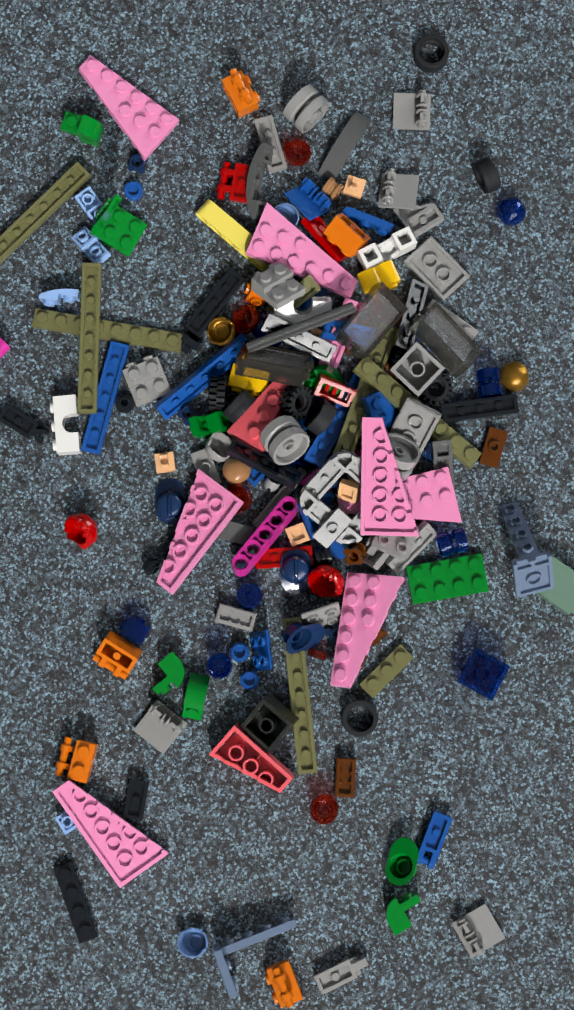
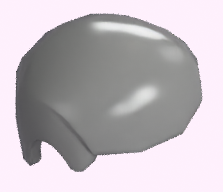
(217, 446)

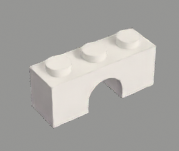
(397, 245)
(318, 306)
(63, 409)

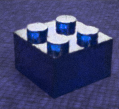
(482, 674)

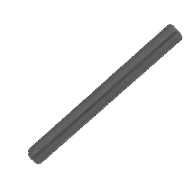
(300, 327)

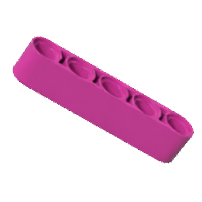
(260, 544)

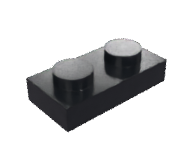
(136, 799)

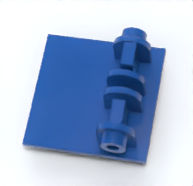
(308, 201)
(262, 656)

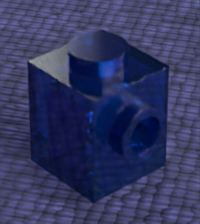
(135, 629)

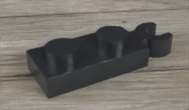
(21, 423)

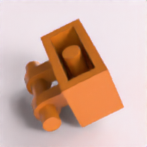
(240, 93)
(346, 235)
(117, 655)
(82, 759)
(284, 983)

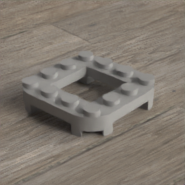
(321, 482)

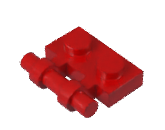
(239, 182)

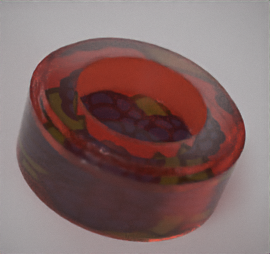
(317, 654)

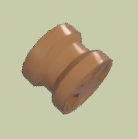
(332, 189)

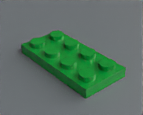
(447, 579)

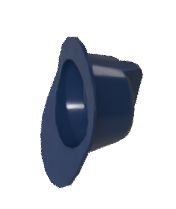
(169, 500)
(294, 571)
(302, 637)

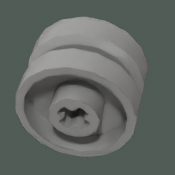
(306, 108)
(284, 440)
(405, 452)

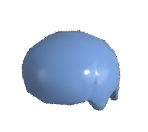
(289, 212)
(192, 942)

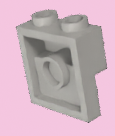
(277, 285)
(146, 380)

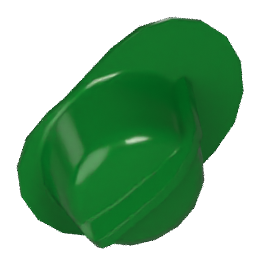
(402, 861)

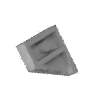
(419, 219)

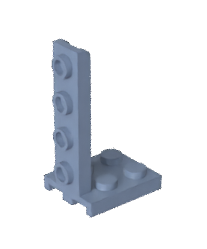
(532, 569)
(247, 939)

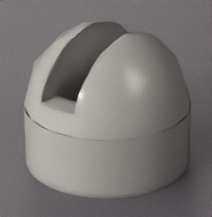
(271, 484)

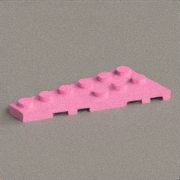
(132, 110)
(280, 241)
(383, 494)
(429, 496)
(201, 522)
(362, 615)
(115, 841)

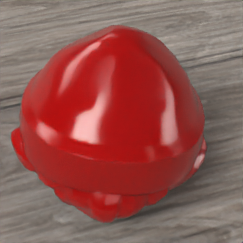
(81, 530)
(325, 581)

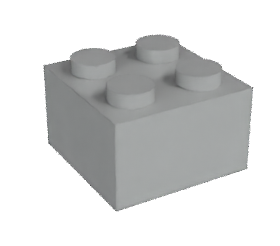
(417, 368)

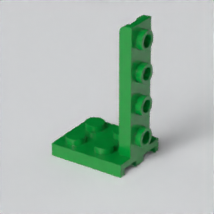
(117, 227)

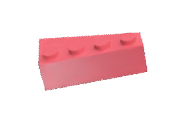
(258, 416)
(250, 758)

